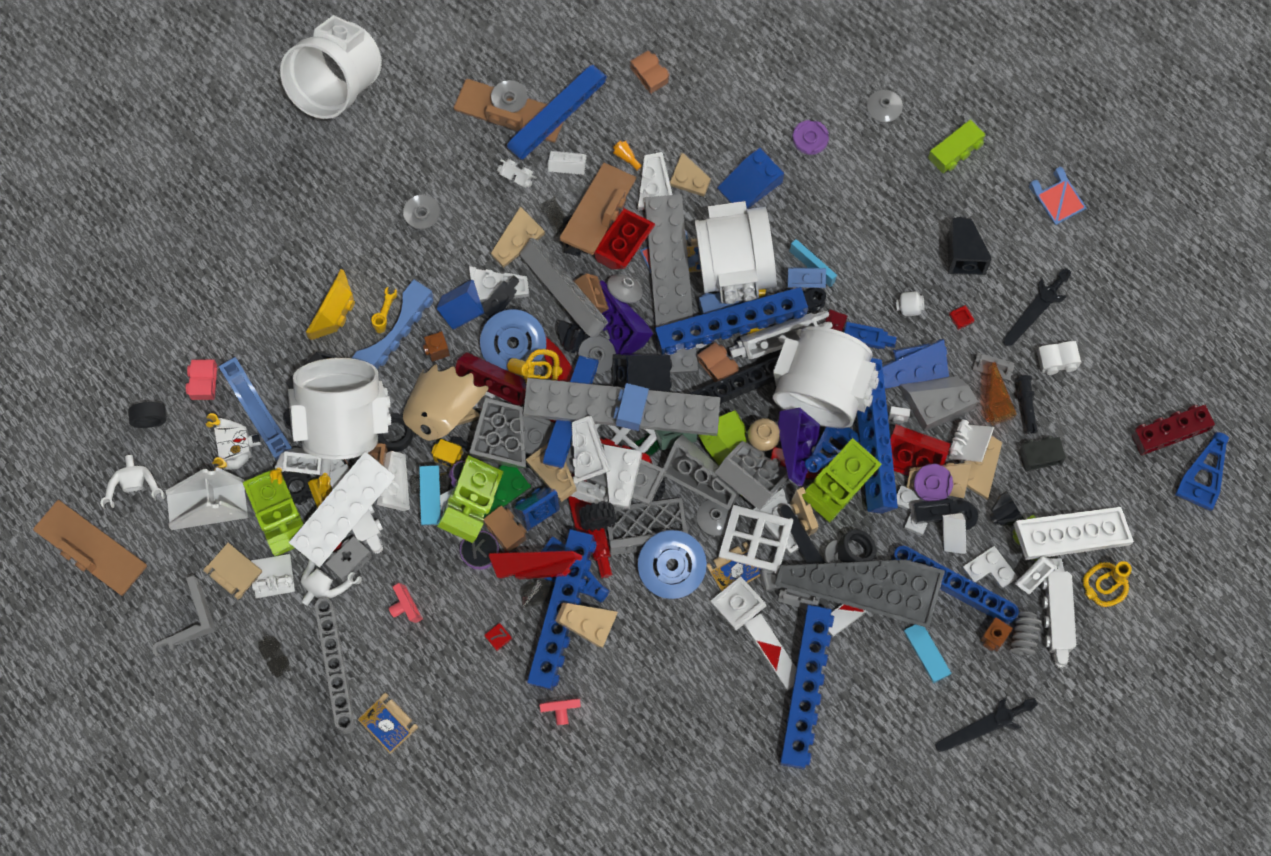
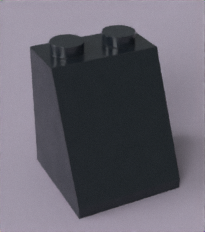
(966, 248)
(642, 370)

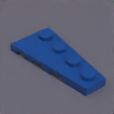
(919, 366)

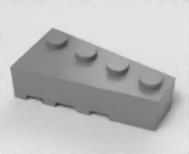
(697, 472)

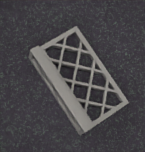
(635, 543)

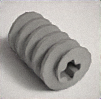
(1025, 633)

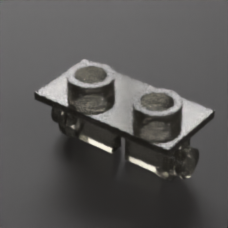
(271, 648)

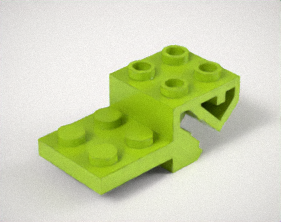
(841, 480)
(470, 499)
(274, 511)

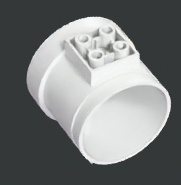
(310, 80)
(736, 252)
(825, 376)
(338, 408)

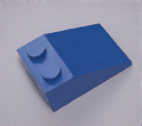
(752, 179)
(537, 507)

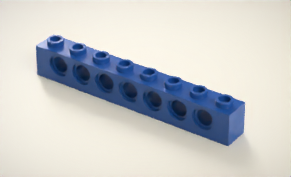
(792, 297)
(875, 438)
(813, 616)
(537, 678)

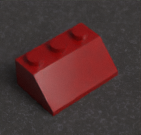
(623, 240)
(916, 450)

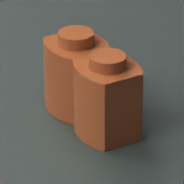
(649, 71)
(717, 363)

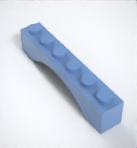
(415, 300)
(255, 407)

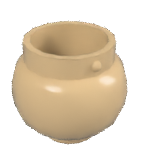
(764, 434)

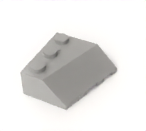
(938, 400)
(500, 434)
(752, 474)

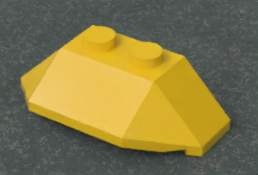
(333, 309)

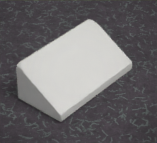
(567, 162)
(954, 533)
(1036, 574)

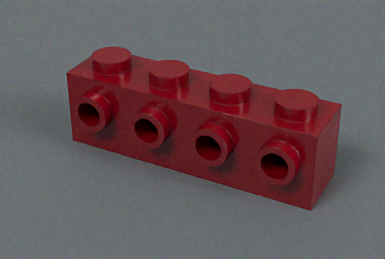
(500, 381)
(1172, 429)

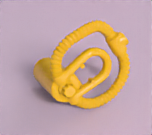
(526, 368)
(1119, 573)

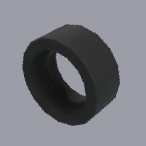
(147, 414)
(404, 443)
(863, 539)

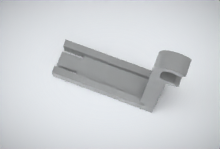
(196, 631)

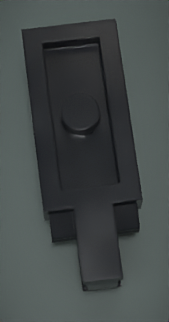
(500, 298)
(934, 510)

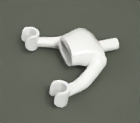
(131, 480)
(319, 583)

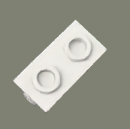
(523, 175)

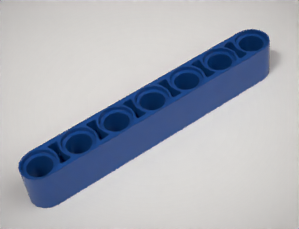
(556, 112)
(562, 433)
(964, 586)

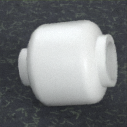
(910, 304)

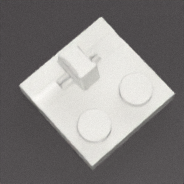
(738, 603)

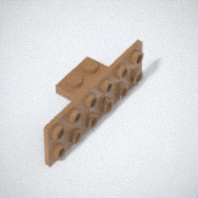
(477, 102)
(598, 208)
(89, 548)

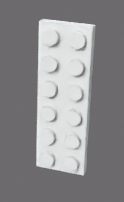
(342, 509)
(1073, 533)

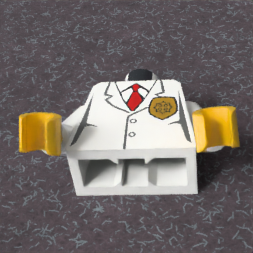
(232, 443)
(300, 461)

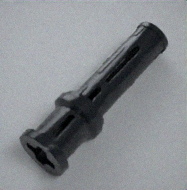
(1025, 395)

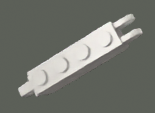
(773, 337)
(366, 529)
(1060, 614)

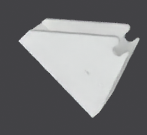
(206, 499)

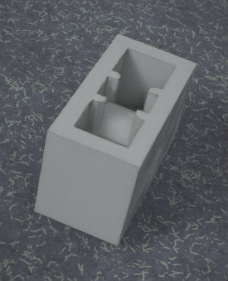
(352, 549)

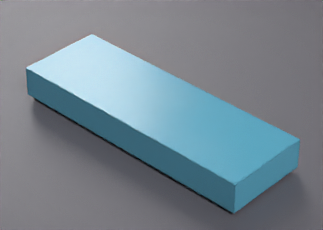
(811, 260)
(430, 495)
(927, 652)

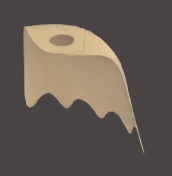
(443, 398)

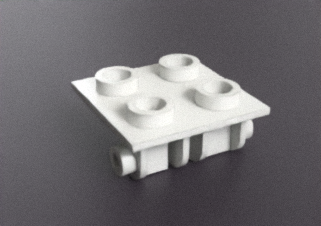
(970, 442)
(275, 578)

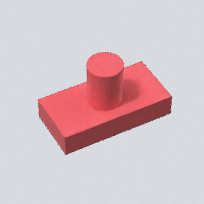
(405, 604)
(560, 709)

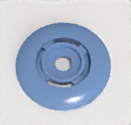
(511, 324)
(666, 546)

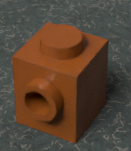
(436, 346)
(996, 635)

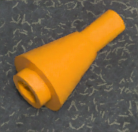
(624, 152)

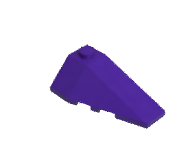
(625, 327)
(798, 437)

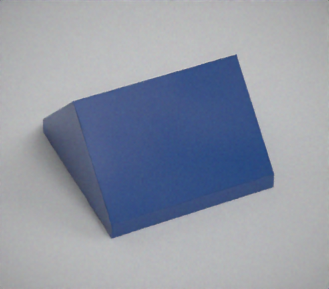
(460, 305)

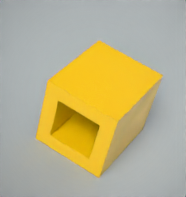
(447, 453)

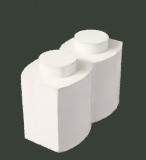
(1059, 357)

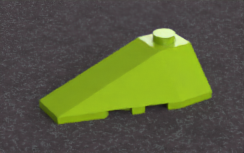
(730, 434)

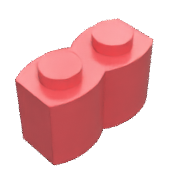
(202, 379)

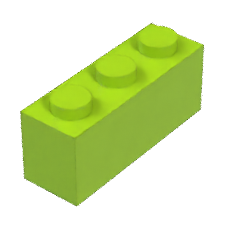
(957, 146)

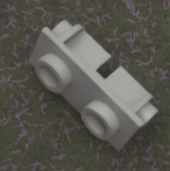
(984, 361)
(797, 598)

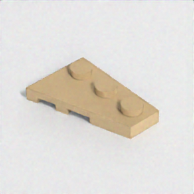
(516, 237)
(982, 472)
(552, 476)
(960, 476)
(587, 622)

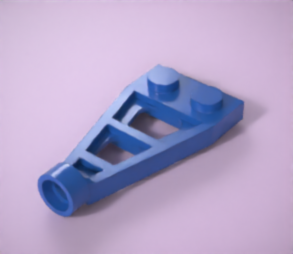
(842, 435)
(1197, 492)
(593, 584)

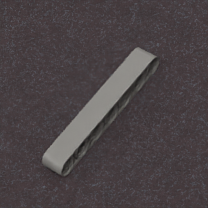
(563, 288)
(331, 656)

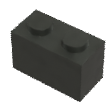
(1042, 453)

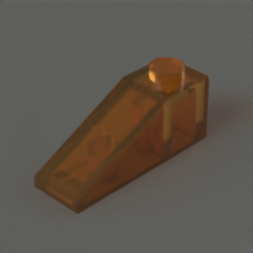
(997, 401)

